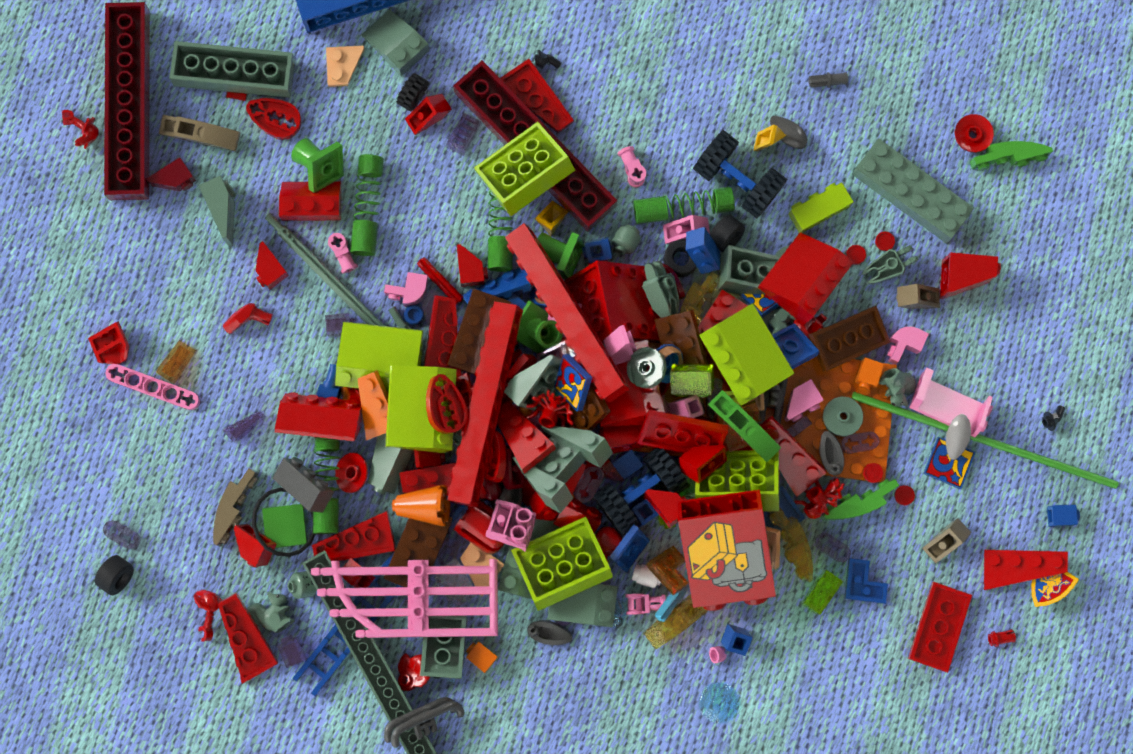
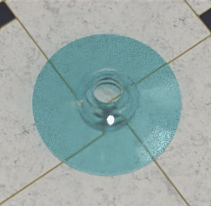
(708, 699)

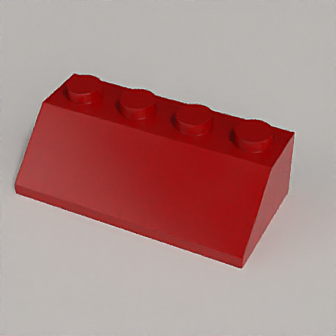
(319, 417)

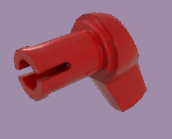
(245, 314)

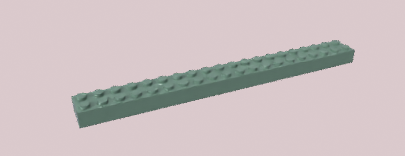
(369, 660)

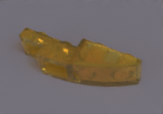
(696, 296)
(797, 548)
(677, 622)

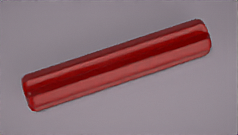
(439, 280)

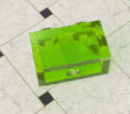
(692, 380)
(821, 592)

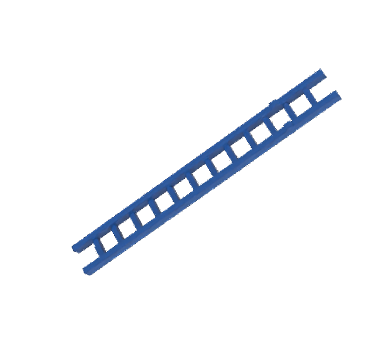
(334, 631)

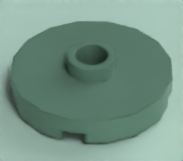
(640, 361)
(832, 419)

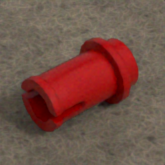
(1003, 637)

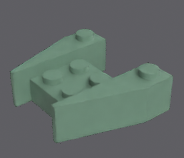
(571, 451)

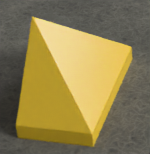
(768, 137)
(551, 217)

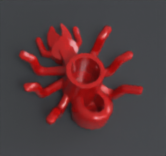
(551, 411)
(819, 498)

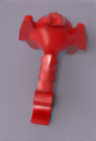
(89, 130)
(209, 602)

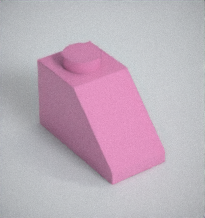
(677, 229)

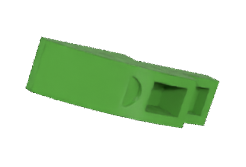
(1017, 152)
(744, 426)
(853, 506)

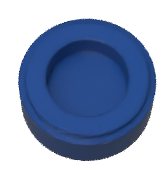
(414, 315)

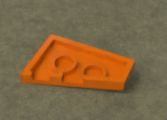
(373, 404)

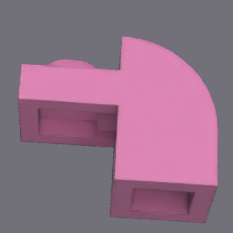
(412, 292)
(906, 338)

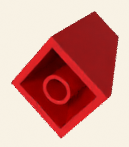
(965, 272)

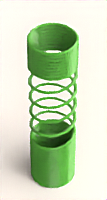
(656, 208)
(365, 231)
(499, 256)
(328, 520)

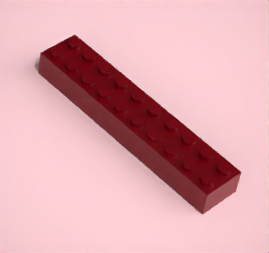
(127, 101)
(509, 117)

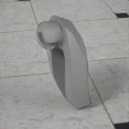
(958, 436)

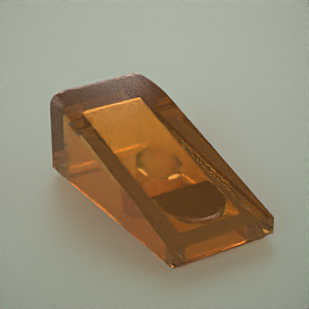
(176, 362)

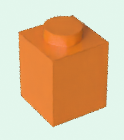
(869, 374)
(480, 656)

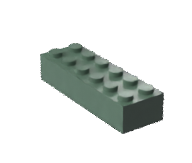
(232, 69)
(912, 191)

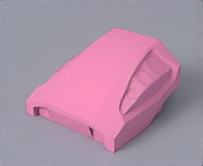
(511, 524)

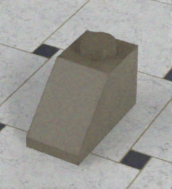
(918, 297)
(947, 540)

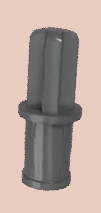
(828, 80)

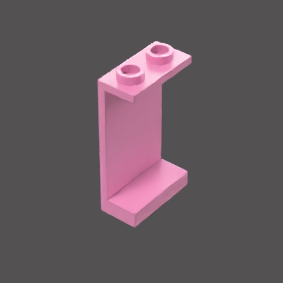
(945, 404)

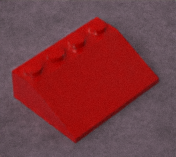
(805, 276)
(634, 404)

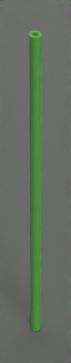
(987, 441)

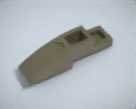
(199, 132)
(226, 513)

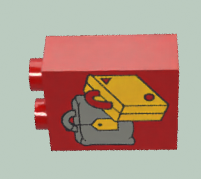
(726, 549)

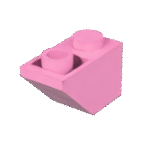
(620, 345)
(802, 399)
(688, 406)

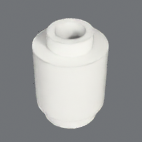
(644, 576)

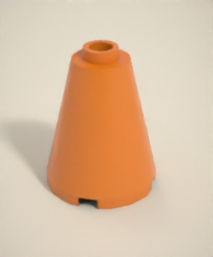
(424, 505)

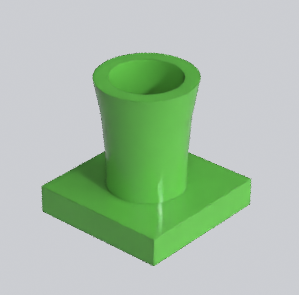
(322, 165)
(563, 254)
(536, 330)

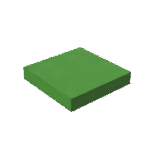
(285, 525)

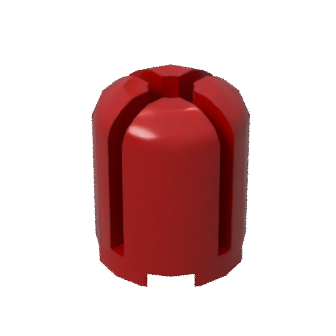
(474, 527)

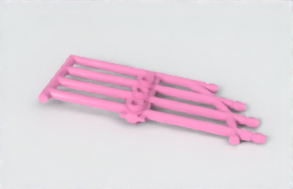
(418, 599)

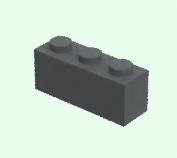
(303, 484)

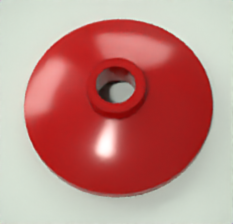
(978, 125)
(352, 472)

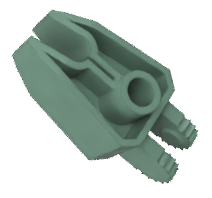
(889, 265)
(661, 289)

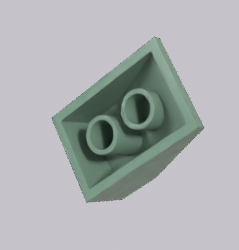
(396, 42)
(221, 204)
(743, 270)
(533, 382)
(588, 607)
(443, 655)

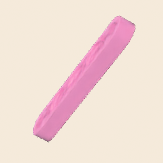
(143, 384)

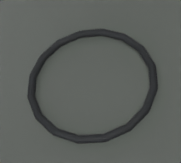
(254, 517)

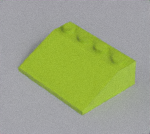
(524, 168)
(374, 348)
(746, 354)
(407, 413)
(744, 473)
(562, 563)

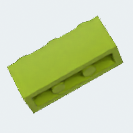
(820, 207)

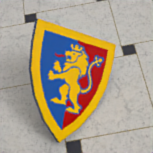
(1052, 588)

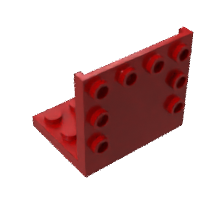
(615, 297)

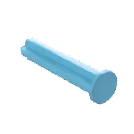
(671, 602)

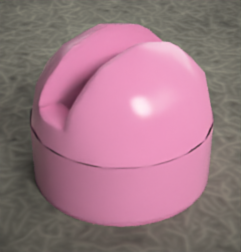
(717, 654)

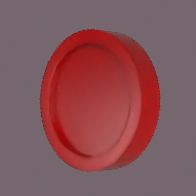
(885, 241)
(856, 254)
(872, 472)
(904, 495)

